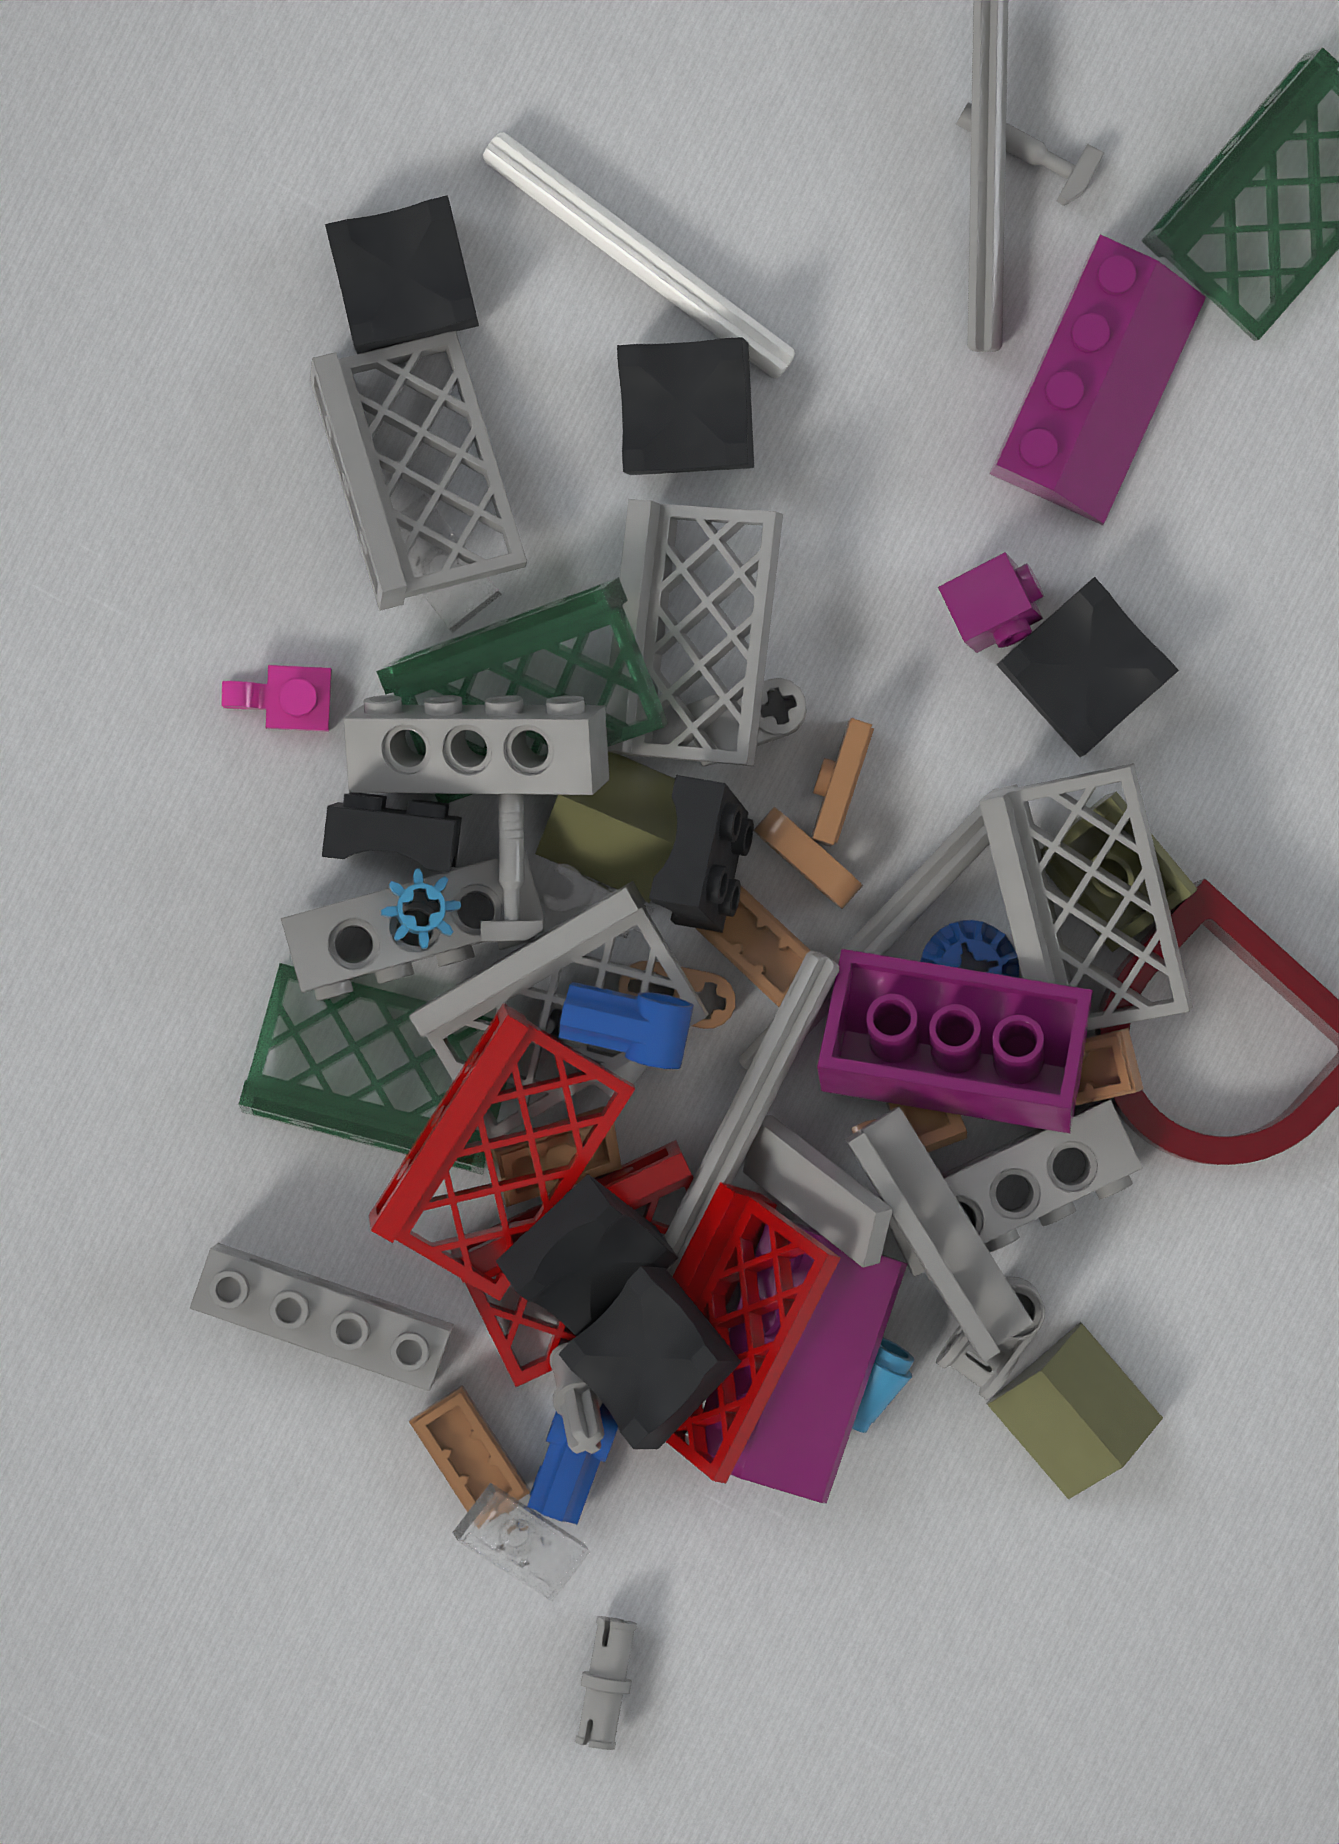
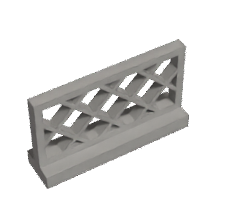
(364, 482)
(647, 582)
(1031, 898)
(545, 958)

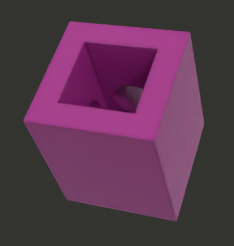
(994, 603)

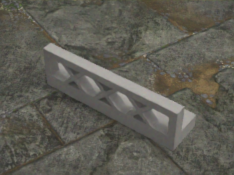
(939, 1232)

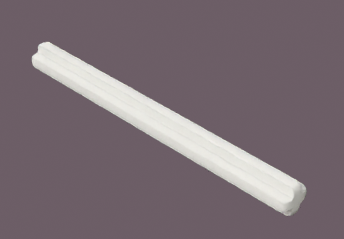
(636, 252)

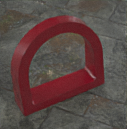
(1286, 977)

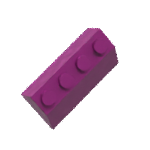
(1099, 380)
(955, 1040)
(822, 1386)

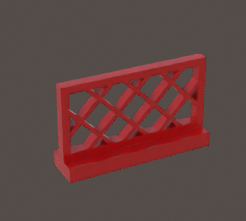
(454, 1123)
(637, 1184)
(708, 1273)

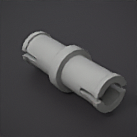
(606, 1683)

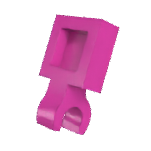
(292, 697)

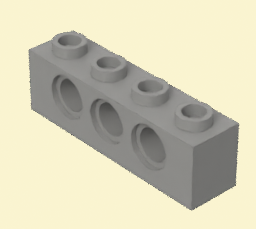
(384, 763)
(314, 932)
(1108, 1163)
(321, 1316)

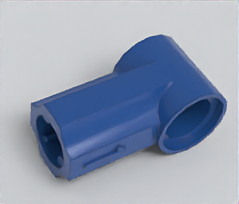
(644, 1026)
(565, 1476)

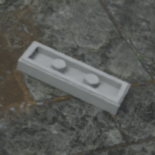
(818, 1192)

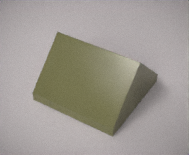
(619, 830)
(1120, 862)
(1076, 1412)

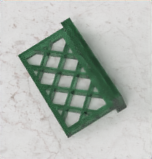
(1232, 171)
(521, 637)
(339, 1114)

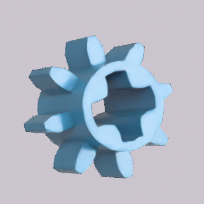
(432, 895)

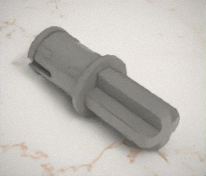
(577, 1406)

